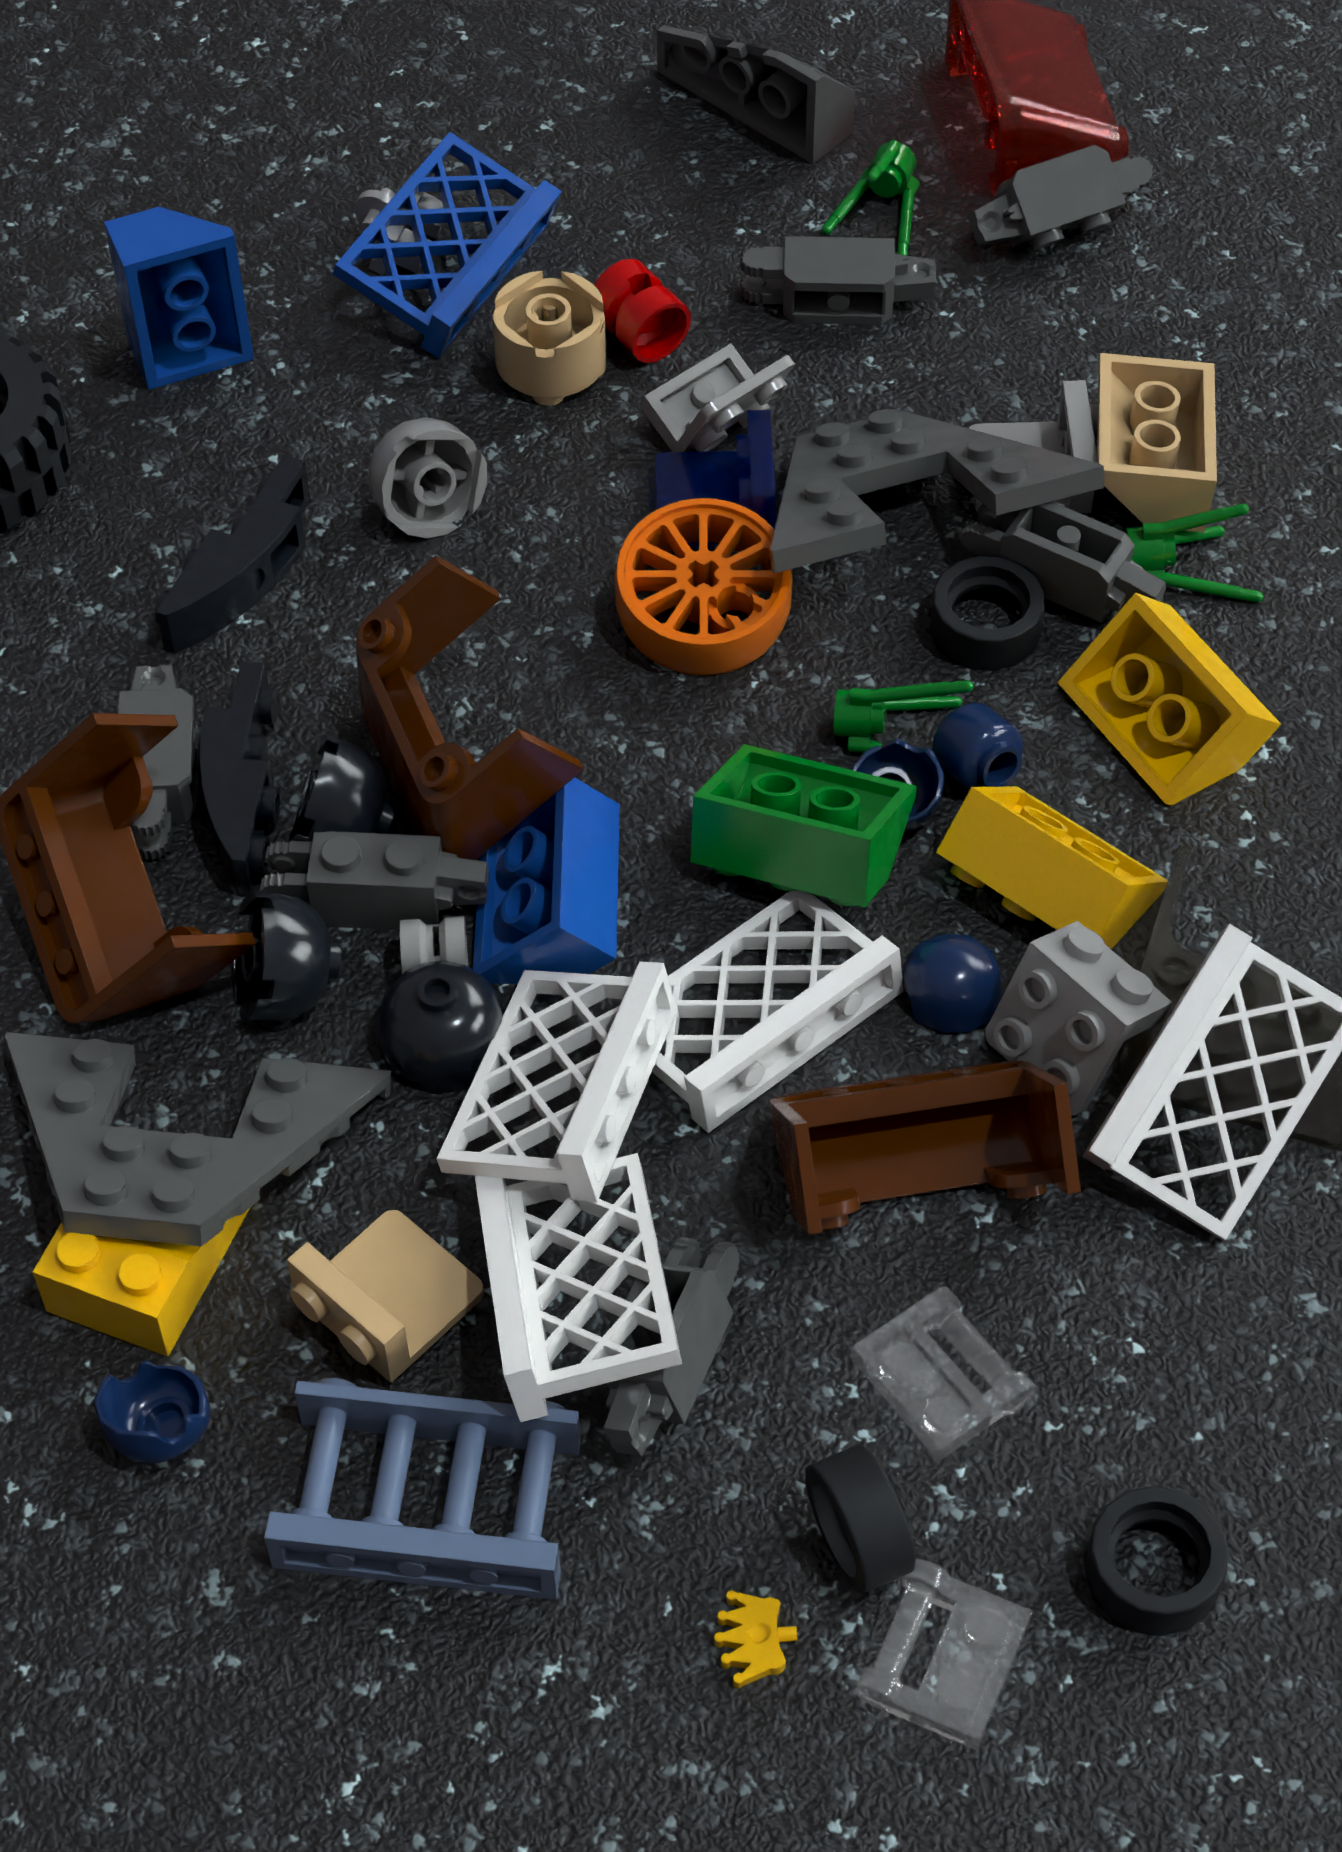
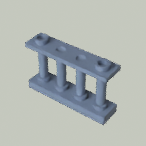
(450, 1551)

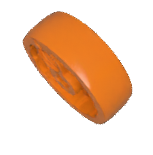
(701, 586)

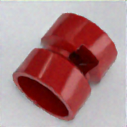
(642, 311)

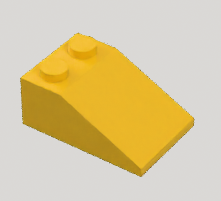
(129, 1285)

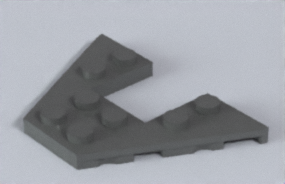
(892, 447)
(169, 1182)

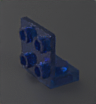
(731, 476)

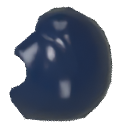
(908, 765)
(952, 983)
(153, 1412)

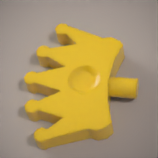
(753, 1637)

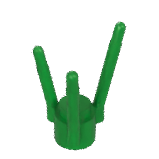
(886, 176)
(1157, 543)
(863, 711)

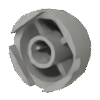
(426, 476)

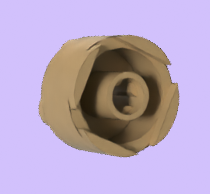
(549, 335)

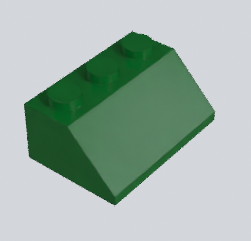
(800, 825)

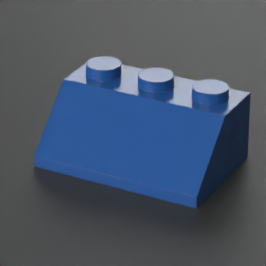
(179, 294)
(552, 890)

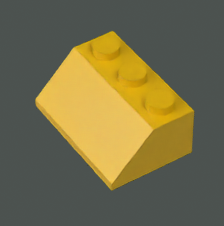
(1167, 701)
(1047, 864)

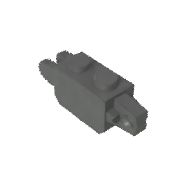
(1059, 196)
(835, 279)
(1070, 554)
(171, 763)
(374, 878)
(700, 1320)

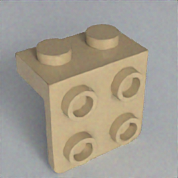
(385, 1292)

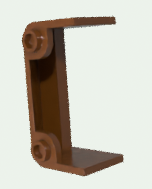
(434, 779)
(86, 881)
(922, 1136)

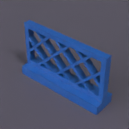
(491, 257)

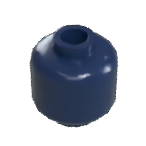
(978, 747)

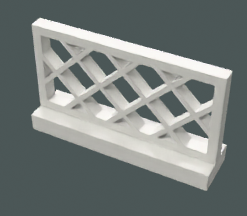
(788, 1029)
(1173, 1051)
(609, 1080)
(521, 1302)

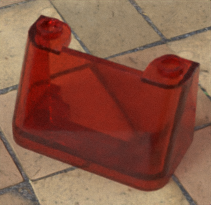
(1030, 83)

